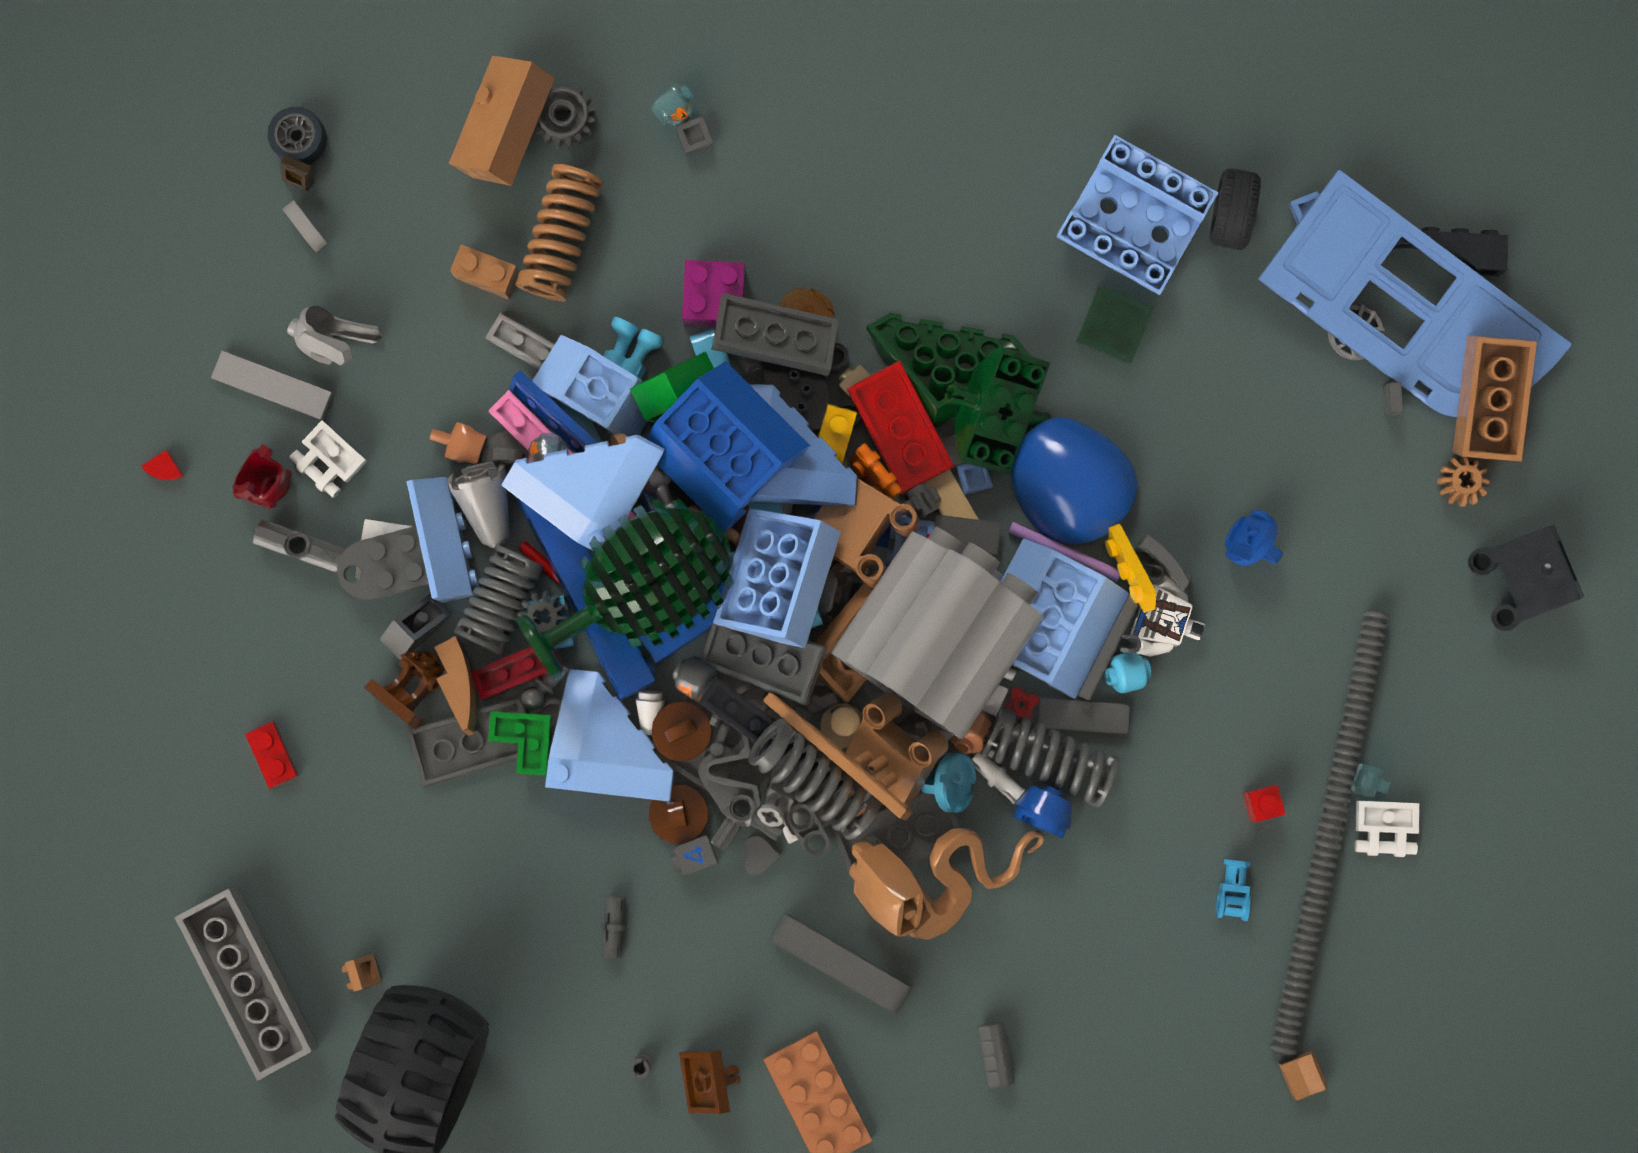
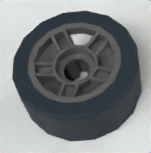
(297, 121)

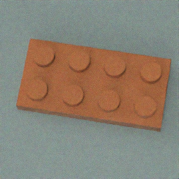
(817, 1097)

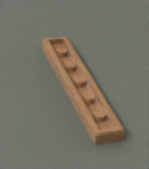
(838, 756)

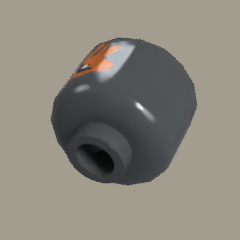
(693, 676)

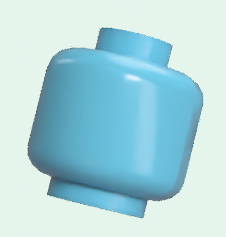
(1128, 672)

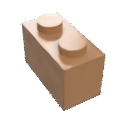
(485, 271)

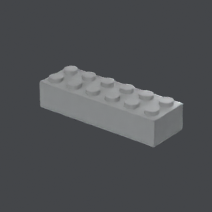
(246, 982)

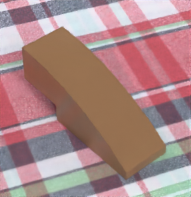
(458, 683)

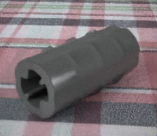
(996, 1054)

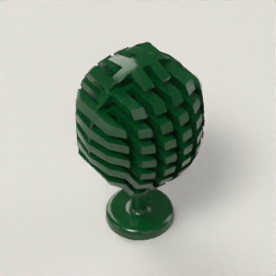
(644, 579)

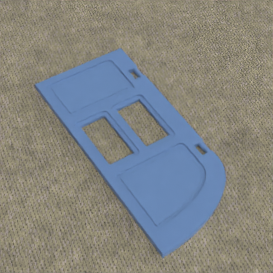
(1343, 247)

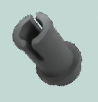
(648, 1063)

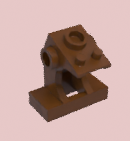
(393, 696)

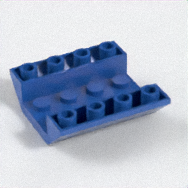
(724, 443)

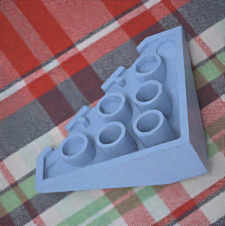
(586, 488)
(601, 748)

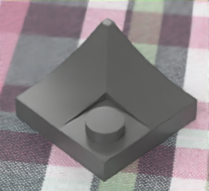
(1152, 552)

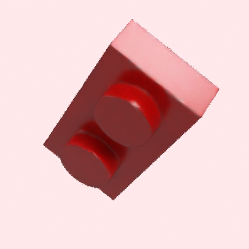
(271, 755)

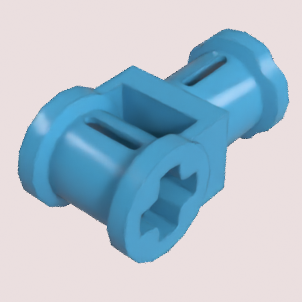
(1234, 891)

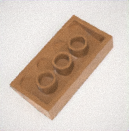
(833, 672)

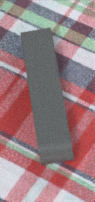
(840, 963)

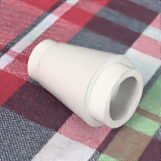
(648, 706)

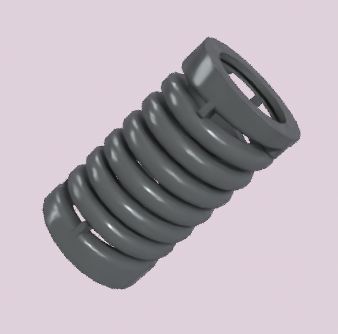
(498, 599)

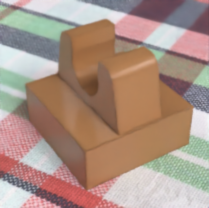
(362, 972)

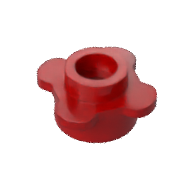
(1029, 701)

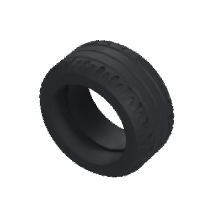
(1235, 209)

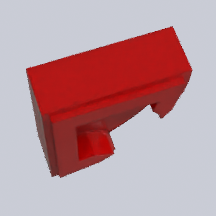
(163, 467)

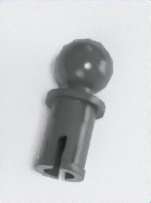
(534, 697)

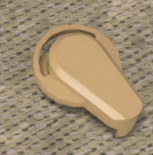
(841, 724)

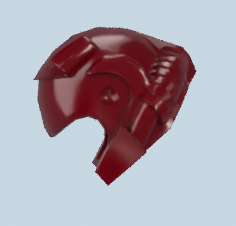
(261, 479)

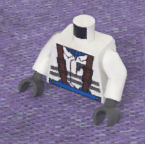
(1164, 627)

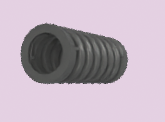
(1102, 774)
(812, 785)

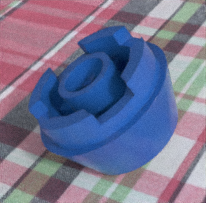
(1044, 810)

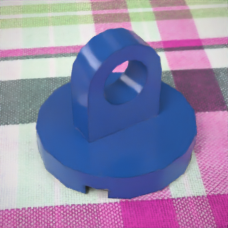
(1253, 539)

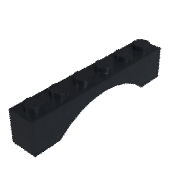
(1482, 252)

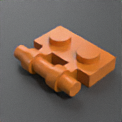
(869, 468)

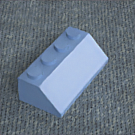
(442, 540)

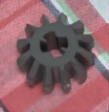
(544, 606)

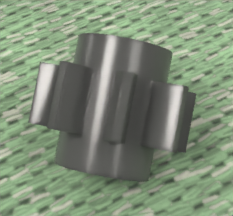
(923, 500)

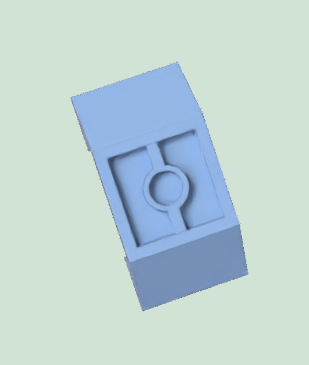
(591, 386)

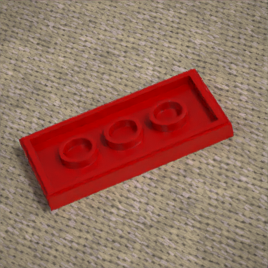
(900, 426)

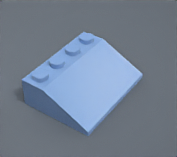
(778, 576)

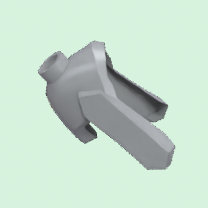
(315, 331)

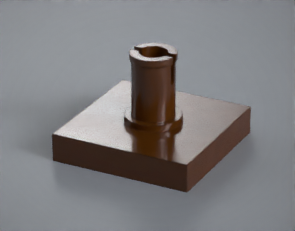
(707, 1081)

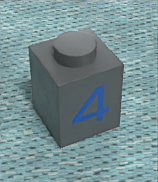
(694, 856)

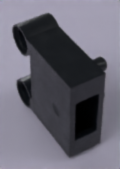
(807, 390)
(1535, 572)

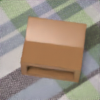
(1303, 1075)

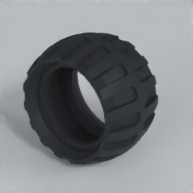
(411, 1070)

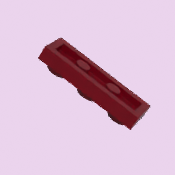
(509, 672)

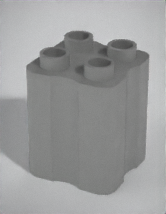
(940, 629)

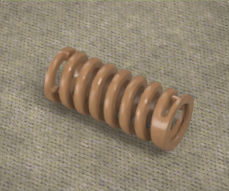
(589, 186)

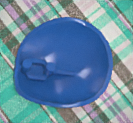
(1072, 481)

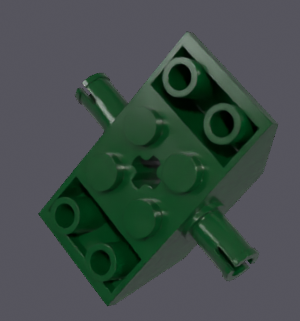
(998, 408)

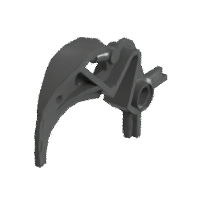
(727, 791)

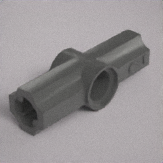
(283, 539)

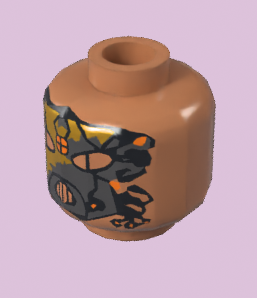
(976, 737)

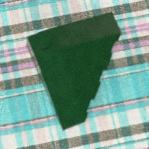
(936, 357)

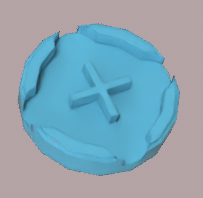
(952, 782)

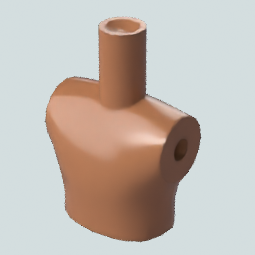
(462, 444)

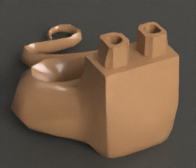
(900, 901)

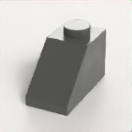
(414, 626)

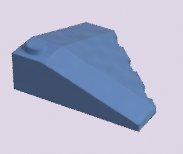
(816, 475)

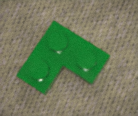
(532, 735)

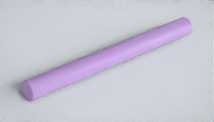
(1094, 564)

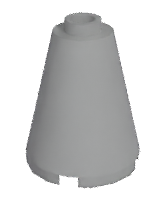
(483, 501)

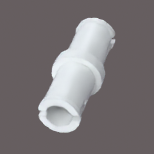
(997, 777)

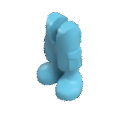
(625, 335)

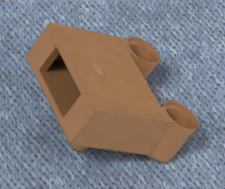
(864, 526)
(892, 753)

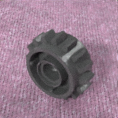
(572, 129)

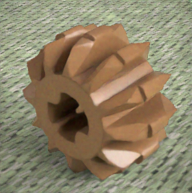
(1453, 482)

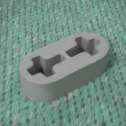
(304, 226)

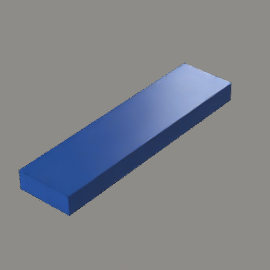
(550, 412)

